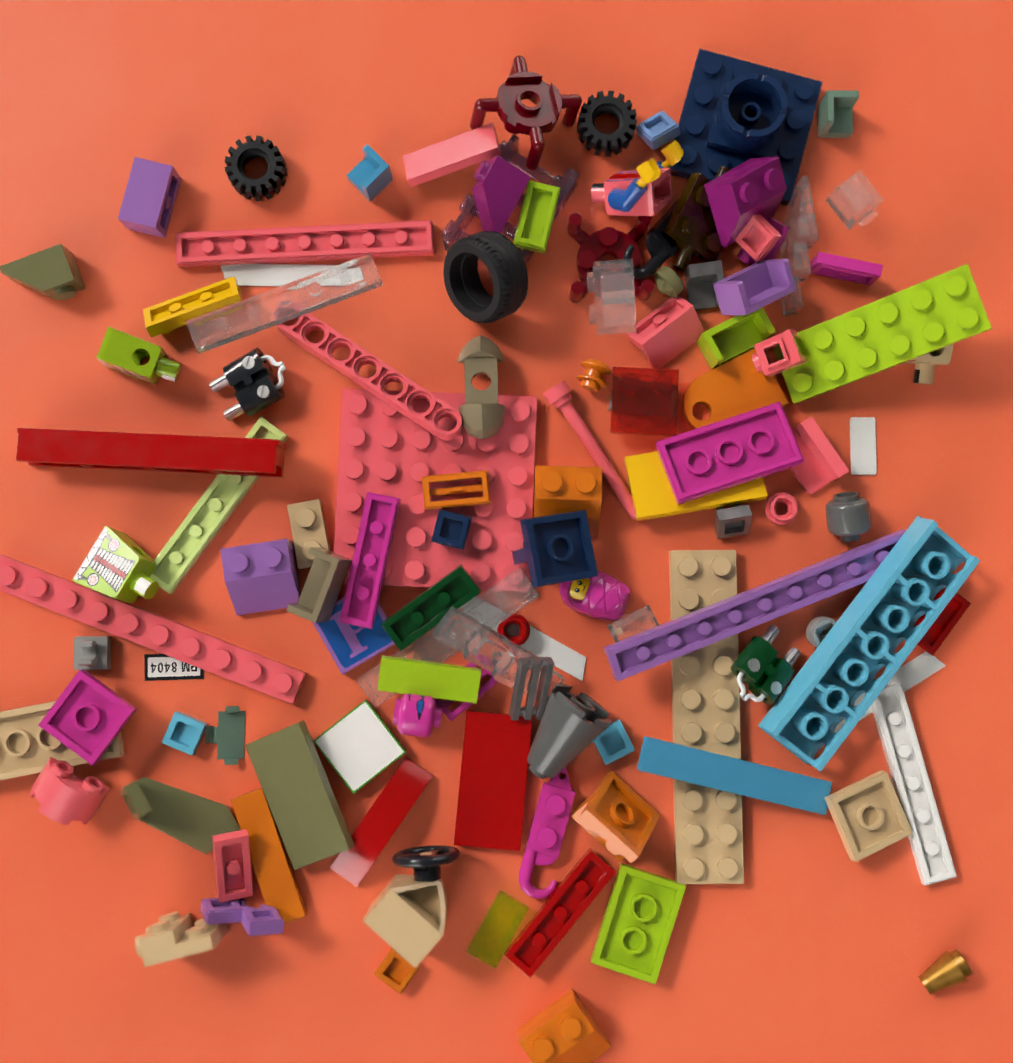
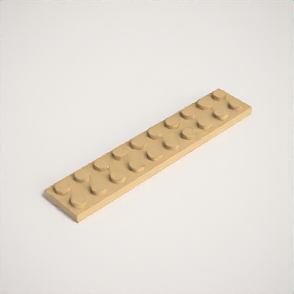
(708, 719)

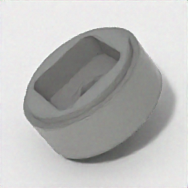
(818, 629)

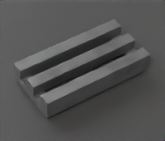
(542, 692)

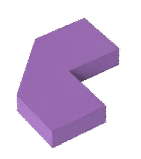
(255, 920)

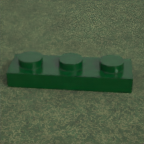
(430, 607)

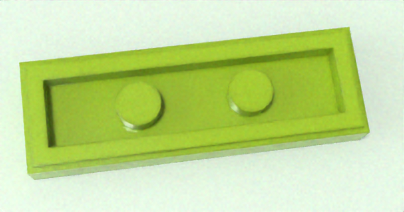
(429, 679)

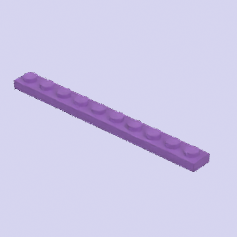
(748, 609)

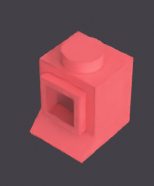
(790, 350)

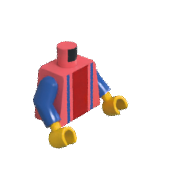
(639, 190)

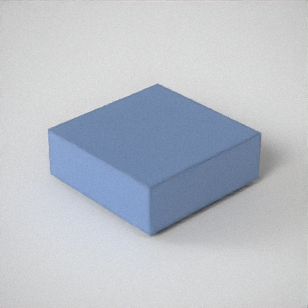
(658, 130)

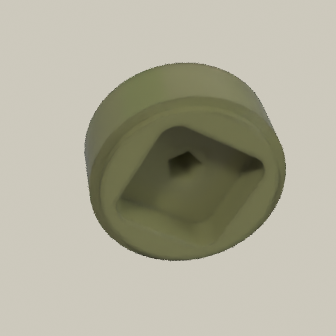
(668, 282)

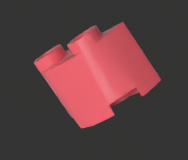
(65, 795)

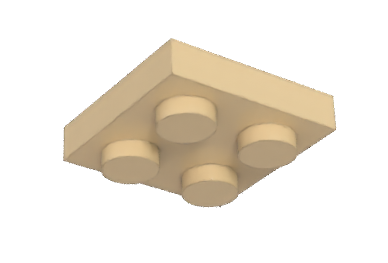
(868, 815)

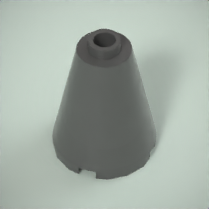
(565, 730)

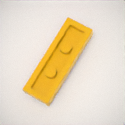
(175, 312)

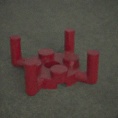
(524, 119)
(602, 243)

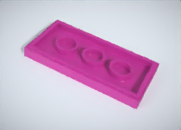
(729, 453)

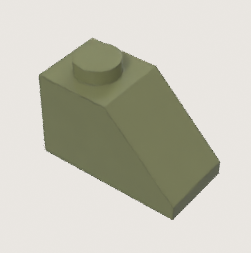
(47, 272)

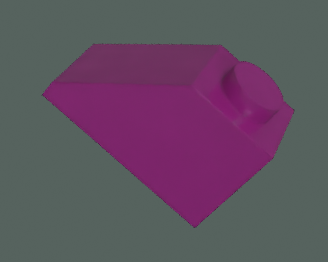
(497, 192)

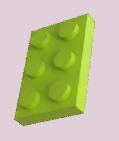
(638, 923)

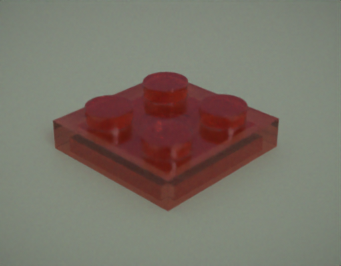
(644, 401)

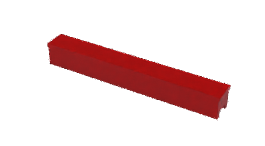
(151, 452)

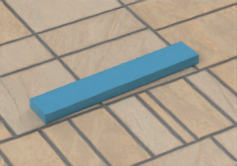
(733, 775)

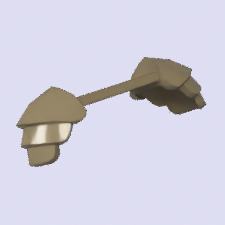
(481, 413)

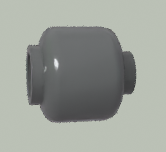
(848, 516)

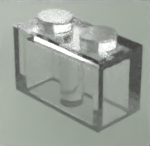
(614, 296)

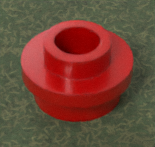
(521, 622)

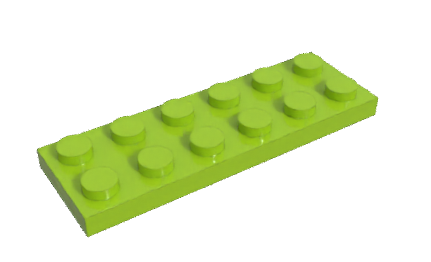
(886, 333)

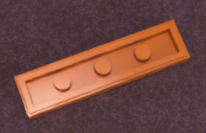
(269, 855)

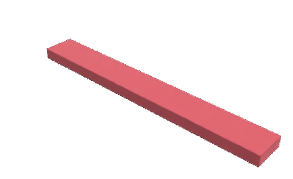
(304, 243)

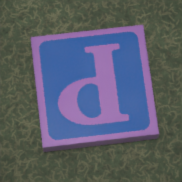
(350, 643)

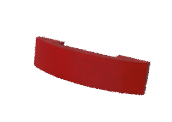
(382, 821)

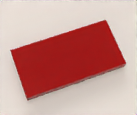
(492, 781)

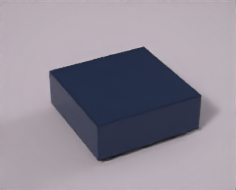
(451, 529)

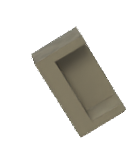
(321, 586)

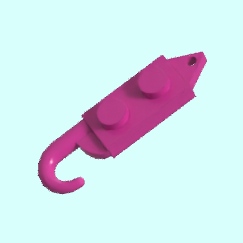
(546, 832)

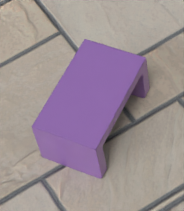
(149, 197)
(754, 287)

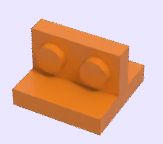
(617, 818)

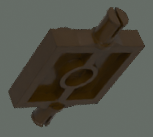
(693, 223)

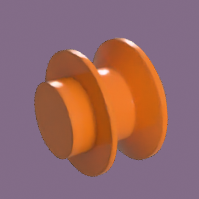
(593, 375)

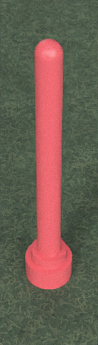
(560, 397)

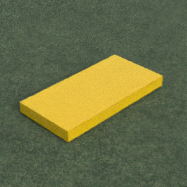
(655, 499)

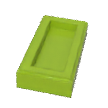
(536, 217)

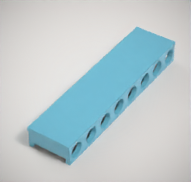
(866, 641)

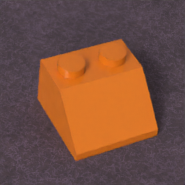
(568, 490)
(563, 1034)

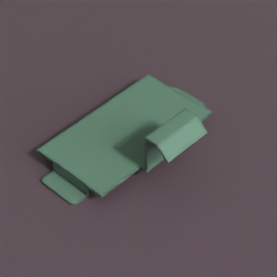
(228, 735)

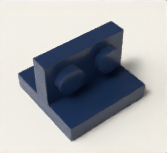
(557, 548)

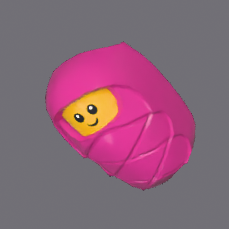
(596, 597)

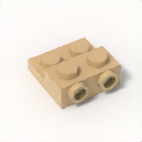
(177, 937)

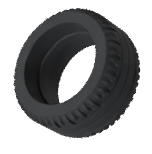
(506, 270)

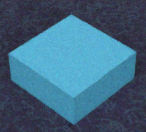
(184, 733)
(613, 743)

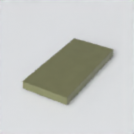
(299, 795)

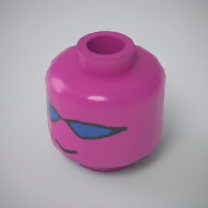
(416, 715)

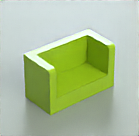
(734, 337)

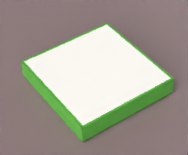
(360, 746)

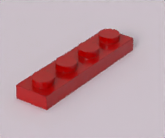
(559, 912)

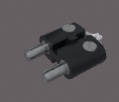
(252, 382)

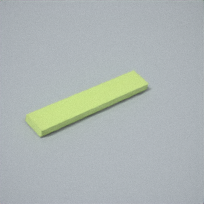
(206, 519)

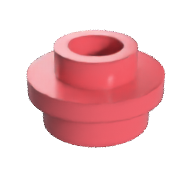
(789, 503)

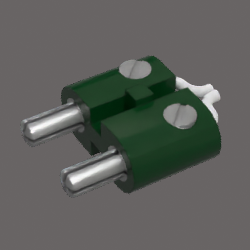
(763, 669)

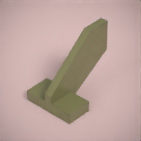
(178, 813)

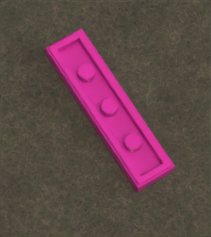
(370, 560)

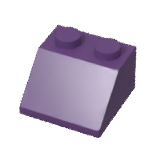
(261, 576)

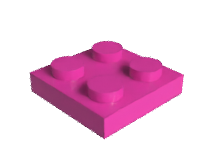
(87, 717)

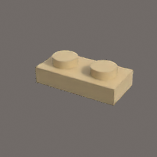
(307, 530)

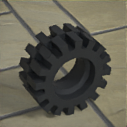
(606, 105)
(247, 152)

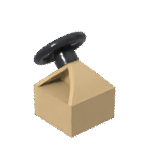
(413, 907)

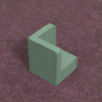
(836, 113)

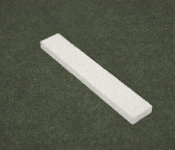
(912, 785)

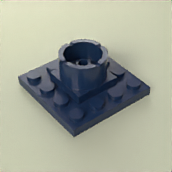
(744, 113)

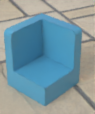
(370, 174)

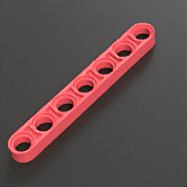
(377, 383)

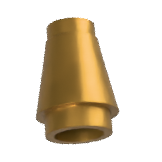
(946, 972)

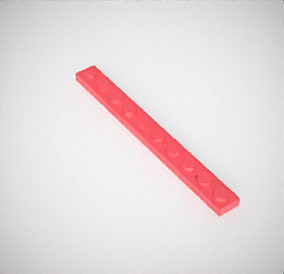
(150, 630)

